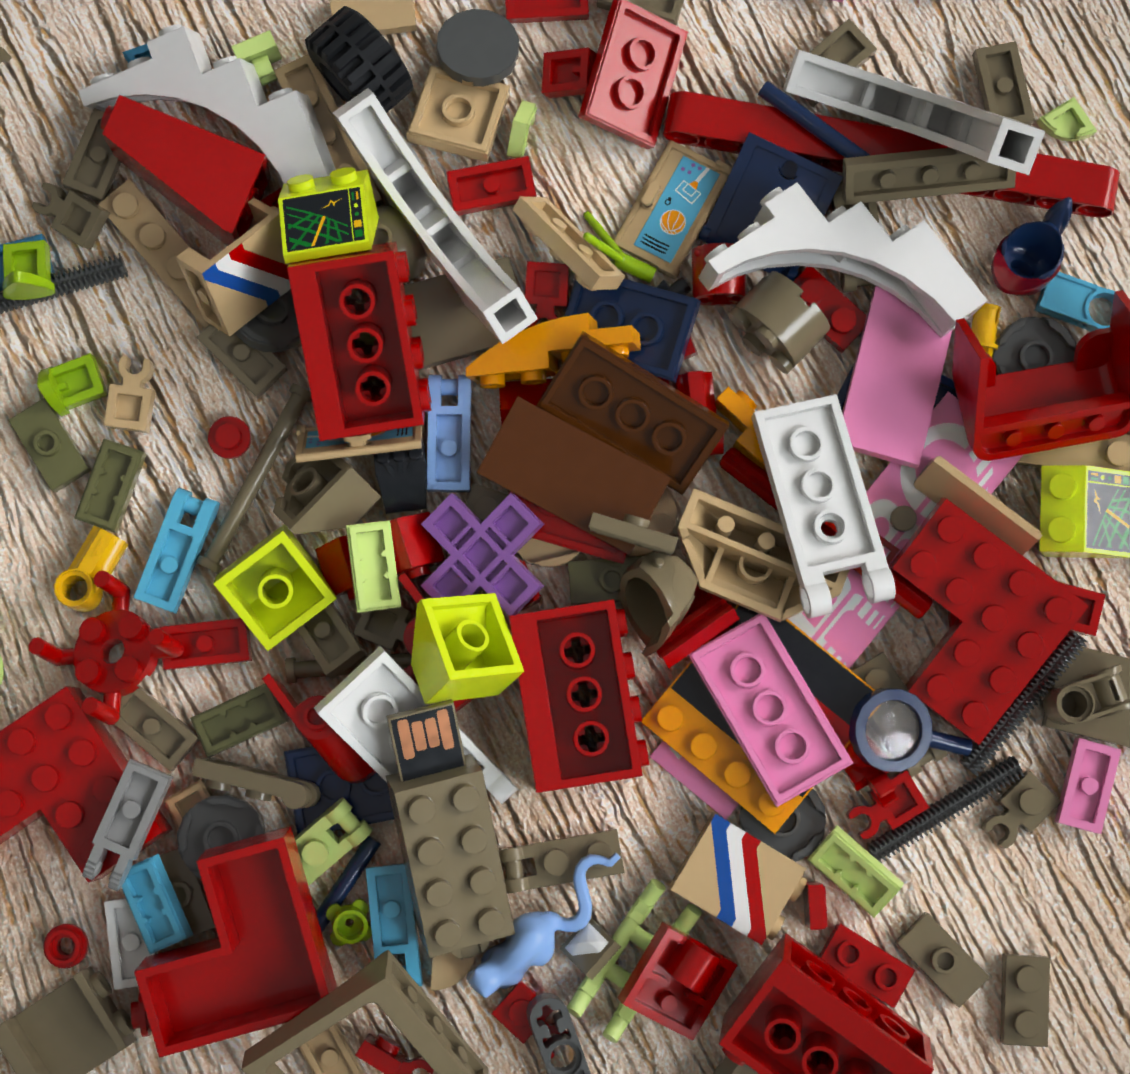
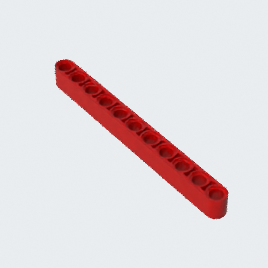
(725, 124)

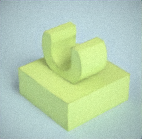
(261, 52)

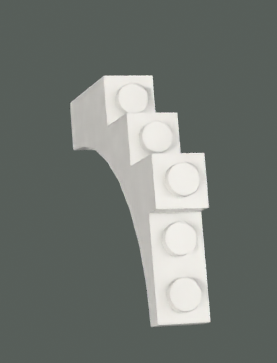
(182, 73)
(916, 111)
(444, 236)
(906, 264)

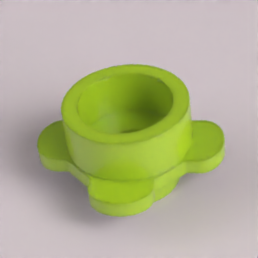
(358, 931)

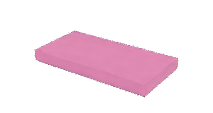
(894, 382)
(770, 709)

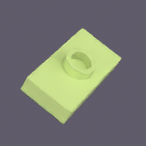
(373, 566)
(855, 871)

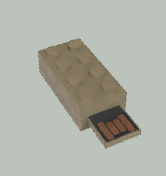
(446, 834)

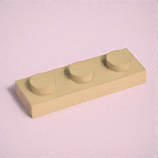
(567, 244)

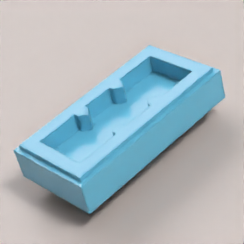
(155, 905)

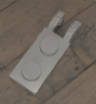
(128, 820)

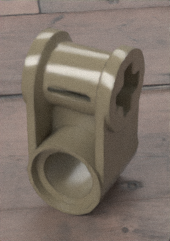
(1095, 697)

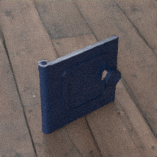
(753, 178)

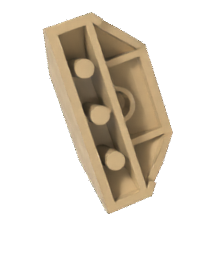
(743, 557)

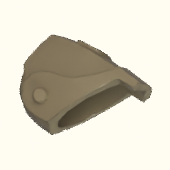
(657, 596)

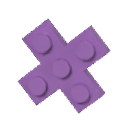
(483, 552)

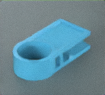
(1069, 300)

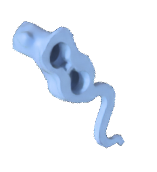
(534, 937)

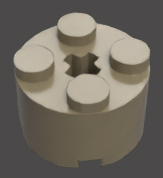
(779, 321)

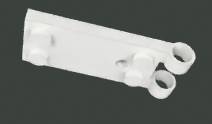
(816, 483)
(359, 712)

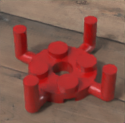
(96, 639)

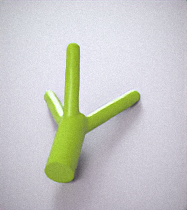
(611, 249)

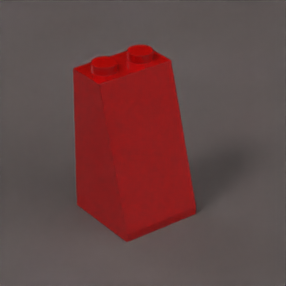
(189, 166)

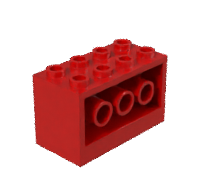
(341, 363)
(551, 678)
(815, 1020)

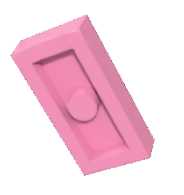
(1088, 785)

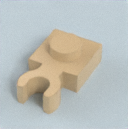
(131, 404)

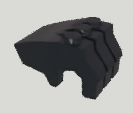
(402, 479)

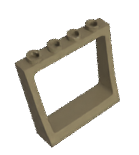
(398, 996)

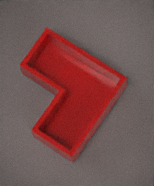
(1005, 624)
(66, 769)
(258, 968)

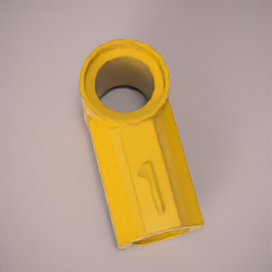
(98, 553)

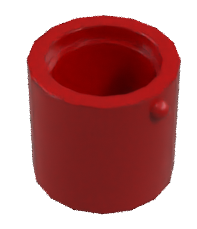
(725, 294)

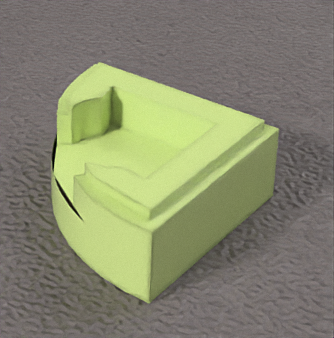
(1067, 122)
(520, 128)

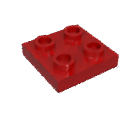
(677, 981)

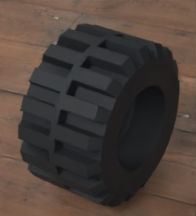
(358, 57)

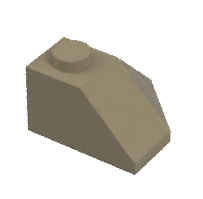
(323, 496)

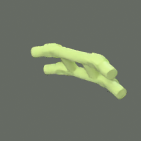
(628, 931)

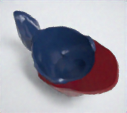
(1032, 253)

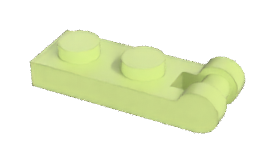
(320, 846)

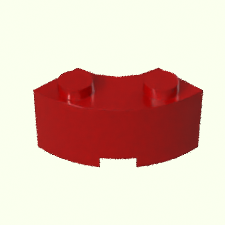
(413, 550)

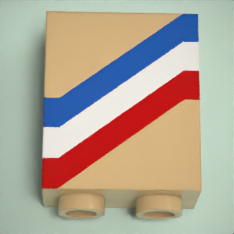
(242, 276)
(739, 879)

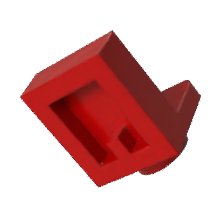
(567, 72)

